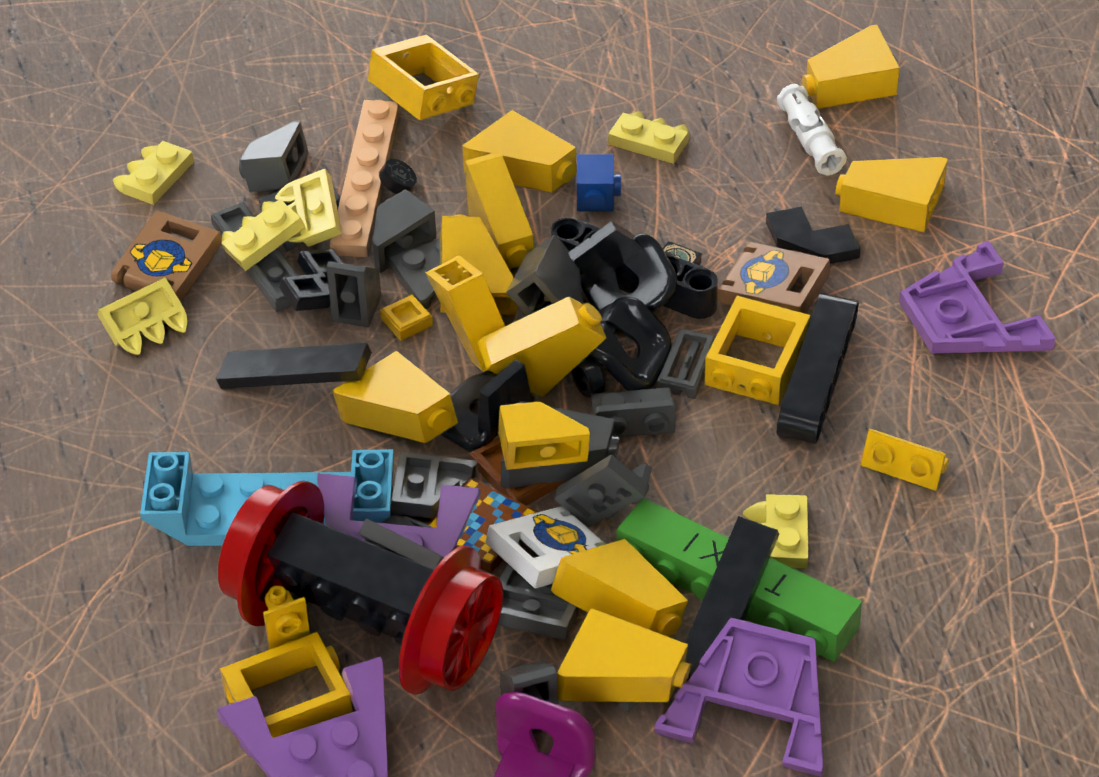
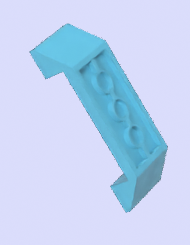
(202, 506)

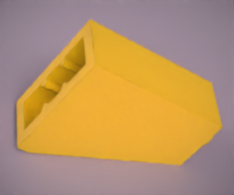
(852, 71)
(530, 152)
(893, 190)
(496, 202)
(472, 241)
(467, 304)
(545, 342)
(396, 401)
(620, 584)
(621, 663)

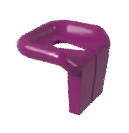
(572, 735)

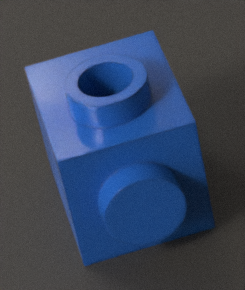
(596, 182)

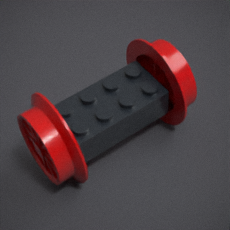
(435, 615)

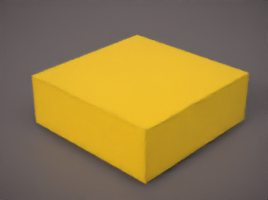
(406, 317)

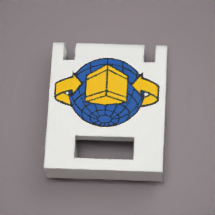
(548, 534)

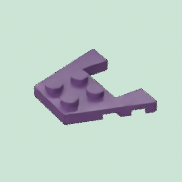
(958, 319)
(453, 513)
(761, 674)
(334, 748)

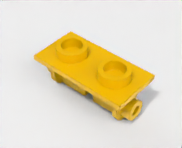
(904, 459)
(285, 618)

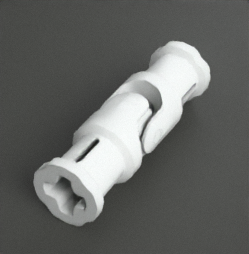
(811, 130)

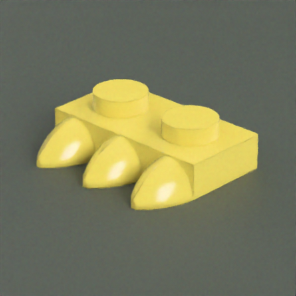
(649, 137)
(156, 173)
(315, 204)
(261, 233)
(143, 314)
(790, 518)

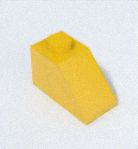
(540, 436)

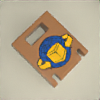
(160, 254)
(770, 272)

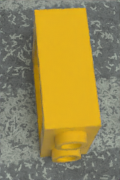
(393, 76)
(761, 323)
(283, 662)

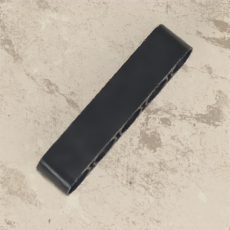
(695, 288)
(817, 368)

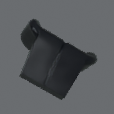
(641, 253)
(648, 333)
(491, 391)

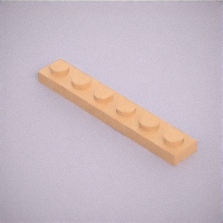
(362, 182)

